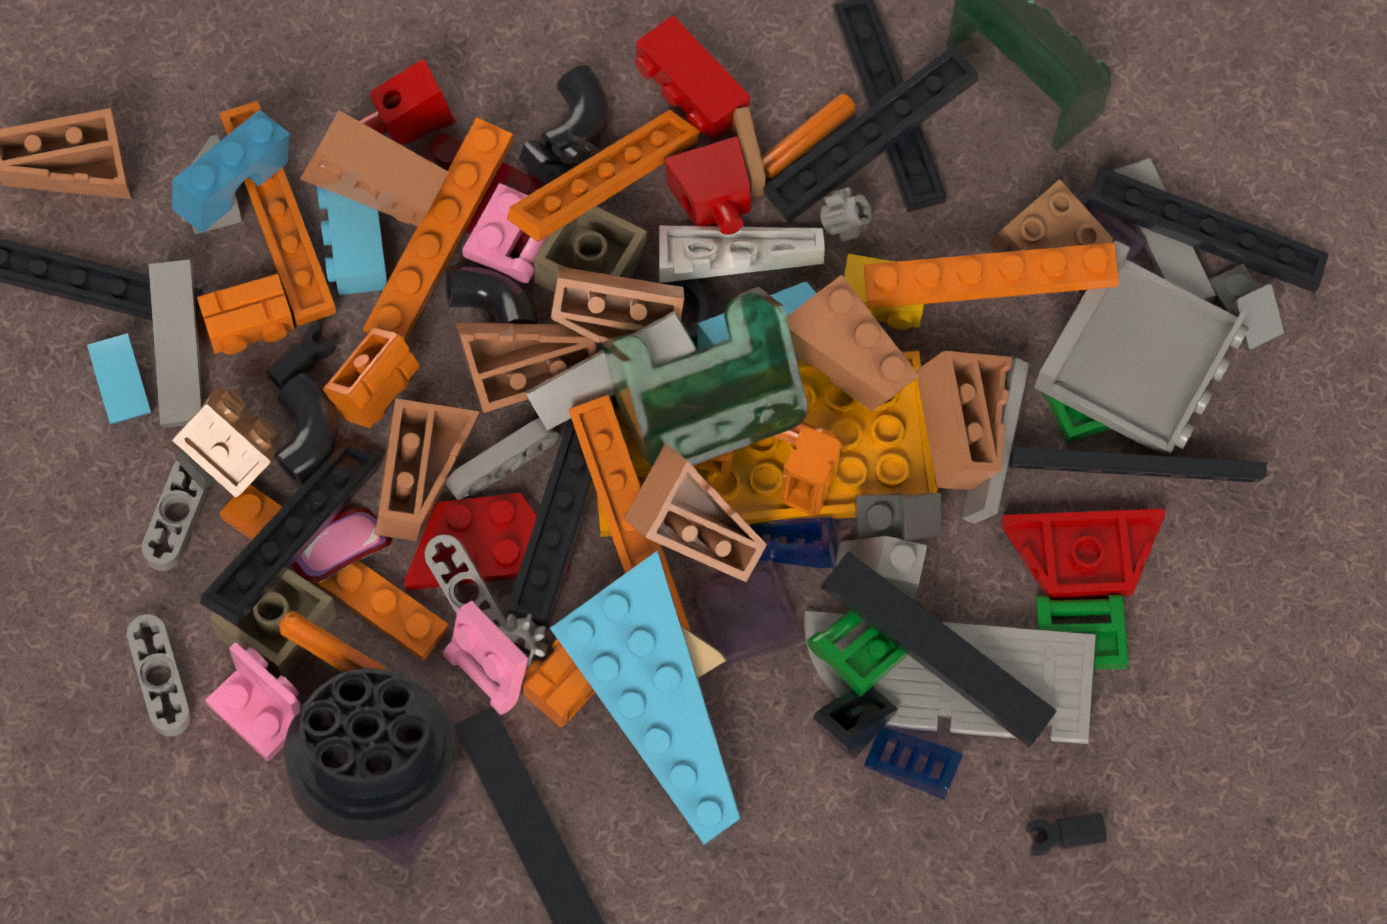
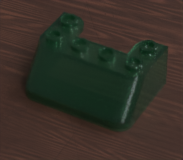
(1043, 54)
(714, 395)

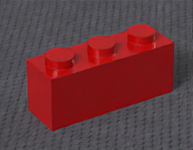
(690, 77)

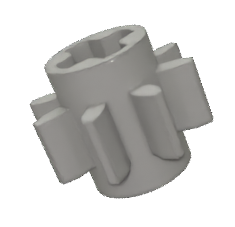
(846, 214)
(529, 631)

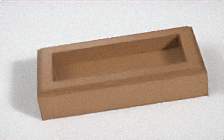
(743, 129)

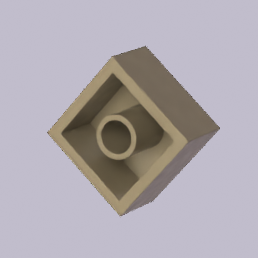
(593, 244)
(261, 628)

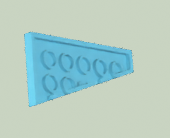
(643, 672)

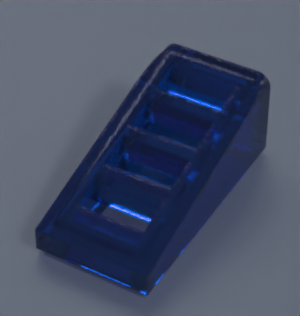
(805, 554)
(907, 775)

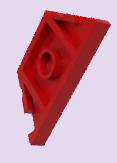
(491, 530)
(1085, 550)

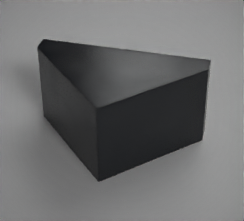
(854, 719)

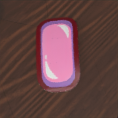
(340, 544)

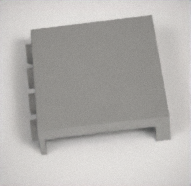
(1141, 356)

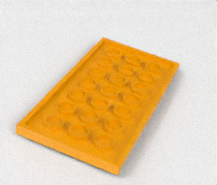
(878, 455)

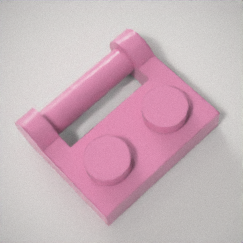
(496, 238)
(487, 657)

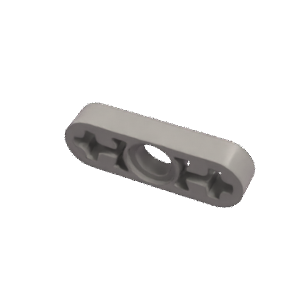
(507, 454)
(155, 535)
(459, 558)
(138, 650)

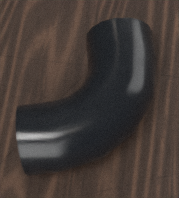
(586, 106)
(490, 292)
(315, 427)

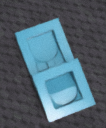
(119, 378)

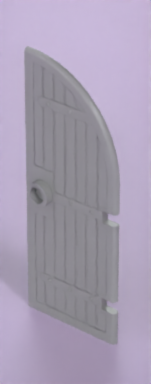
(1046, 662)

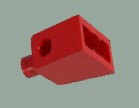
(409, 105)
(711, 184)

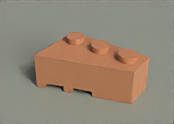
(66, 156)
(374, 170)
(610, 305)
(849, 345)
(514, 358)
(963, 416)
(419, 458)
(691, 518)

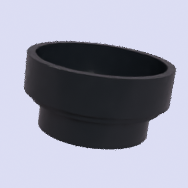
(351, 798)

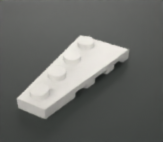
(706, 252)

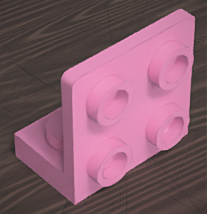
(256, 702)

